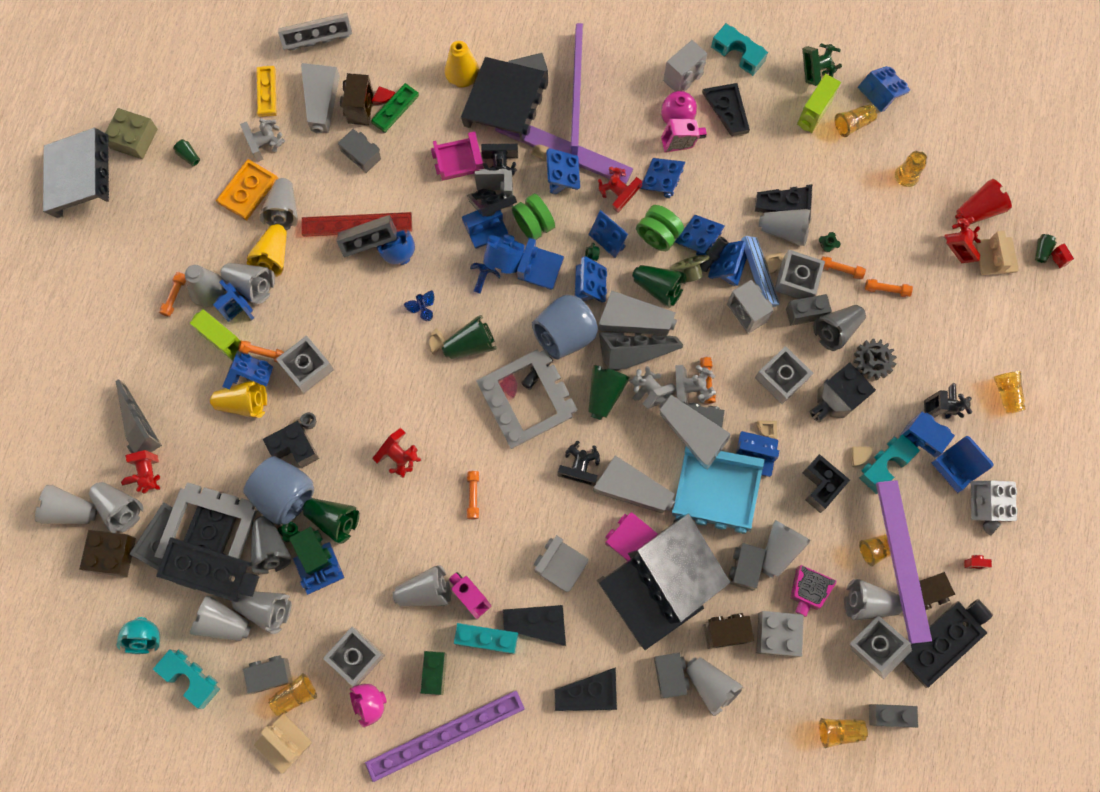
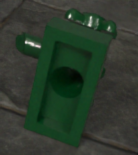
(814, 63)

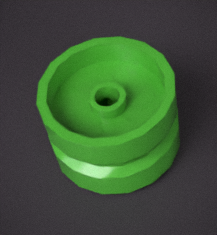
(533, 217)
(660, 228)

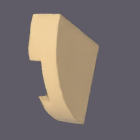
(540, 152)
(773, 262)
(436, 341)
(767, 428)
(860, 455)

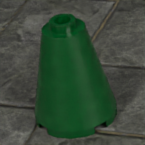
(660, 283)
(469, 340)
(605, 390)
(332, 518)

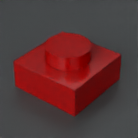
(1062, 256)
(978, 562)

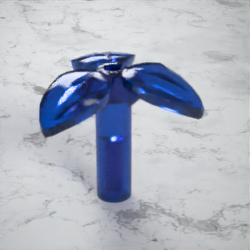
(482, 275)
(422, 303)

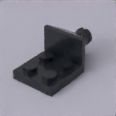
(842, 394)

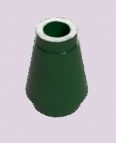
(186, 152)
(1045, 246)

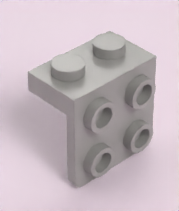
(560, 564)

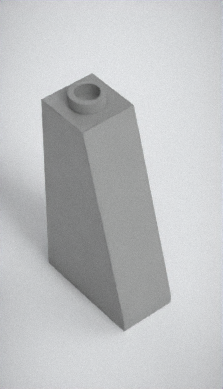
(320, 93)
(635, 316)
(697, 432)
(633, 487)

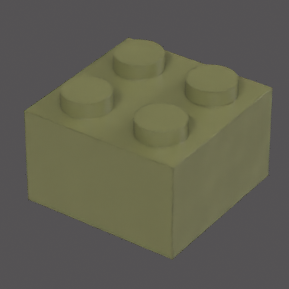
(130, 133)

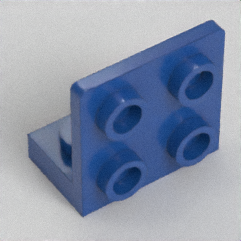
(539, 266)
(248, 367)

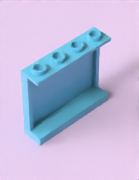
(721, 494)

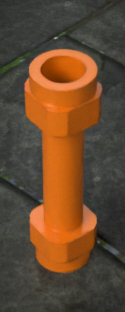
(857, 272)
(904, 290)
(167, 309)
(246, 347)
(707, 363)
(473, 511)

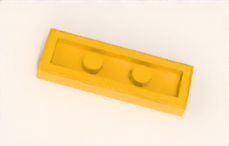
(266, 91)

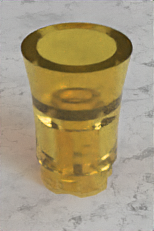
(853, 120)
(910, 170)
(1011, 391)
(875, 549)
(293, 695)
(841, 731)

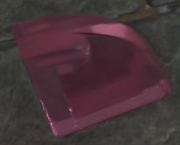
(509, 386)

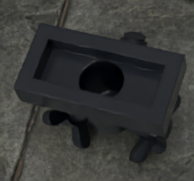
(499, 154)
(940, 403)
(579, 468)

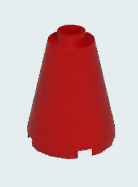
(985, 203)

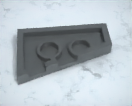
(150, 539)

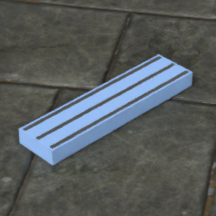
(759, 269)

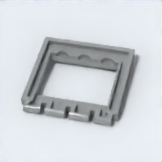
(502, 410)
(210, 500)

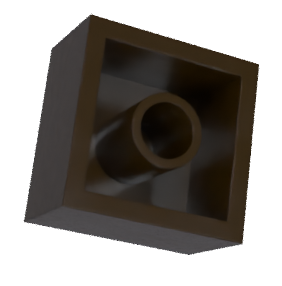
(357, 99)
(107, 553)
(728, 632)

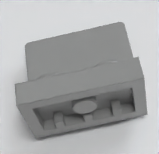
(495, 180)
(993, 500)

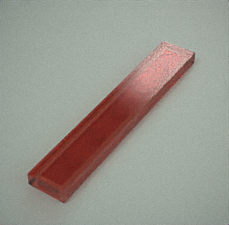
(333, 224)

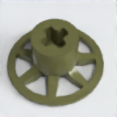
(692, 268)

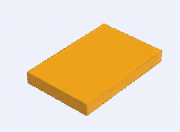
(247, 189)

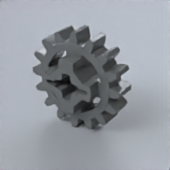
(882, 364)

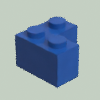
(928, 434)

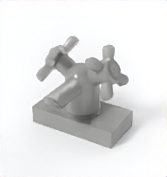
(262, 137)
(694, 384)
(651, 387)

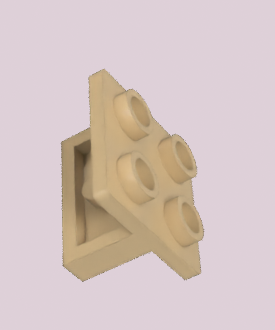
(997, 255)
(282, 743)

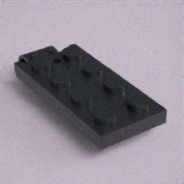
(210, 529)
(206, 570)
(949, 641)

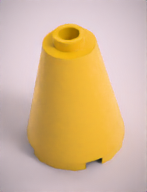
(461, 65)
(270, 250)
(241, 399)

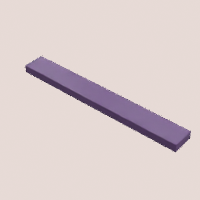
(576, 89)
(587, 159)
(903, 562)
(444, 736)

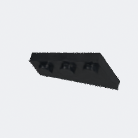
(729, 107)
(784, 200)
(487, 201)
(537, 622)
(589, 694)

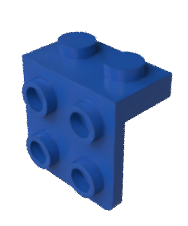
(882, 87)
(962, 463)

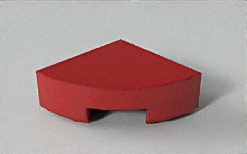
(382, 95)

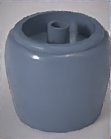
(565, 326)
(278, 490)

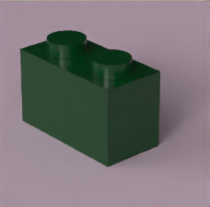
(311, 551)
(433, 673)

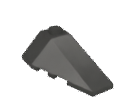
(627, 351)
(136, 427)

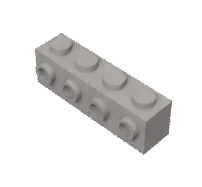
(315, 31)

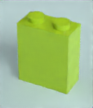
(818, 103)
(216, 333)

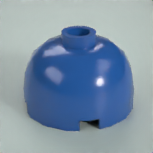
(399, 250)

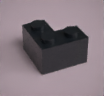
(292, 440)
(828, 481)

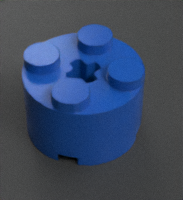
(503, 253)

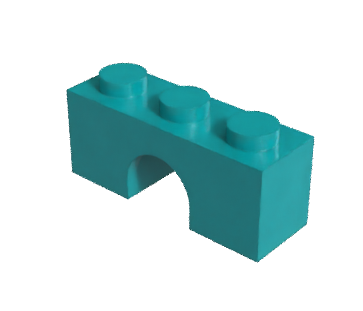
(730, 39)
(900, 451)
(486, 638)
(201, 688)

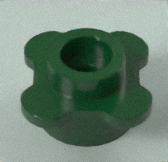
(827, 247)
(592, 252)
(284, 529)

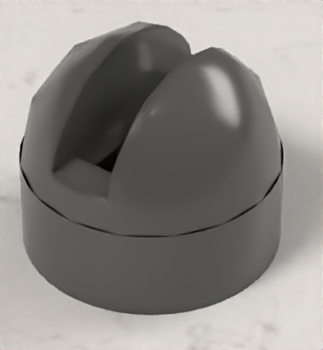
(305, 419)
(991, 526)

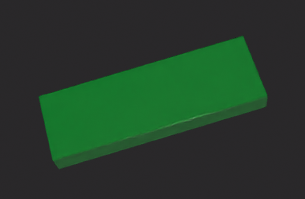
(395, 107)

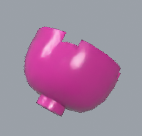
(678, 106)
(367, 703)

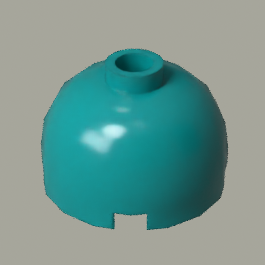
(138, 636)

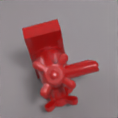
(618, 187)
(962, 242)
(393, 450)
(145, 478)

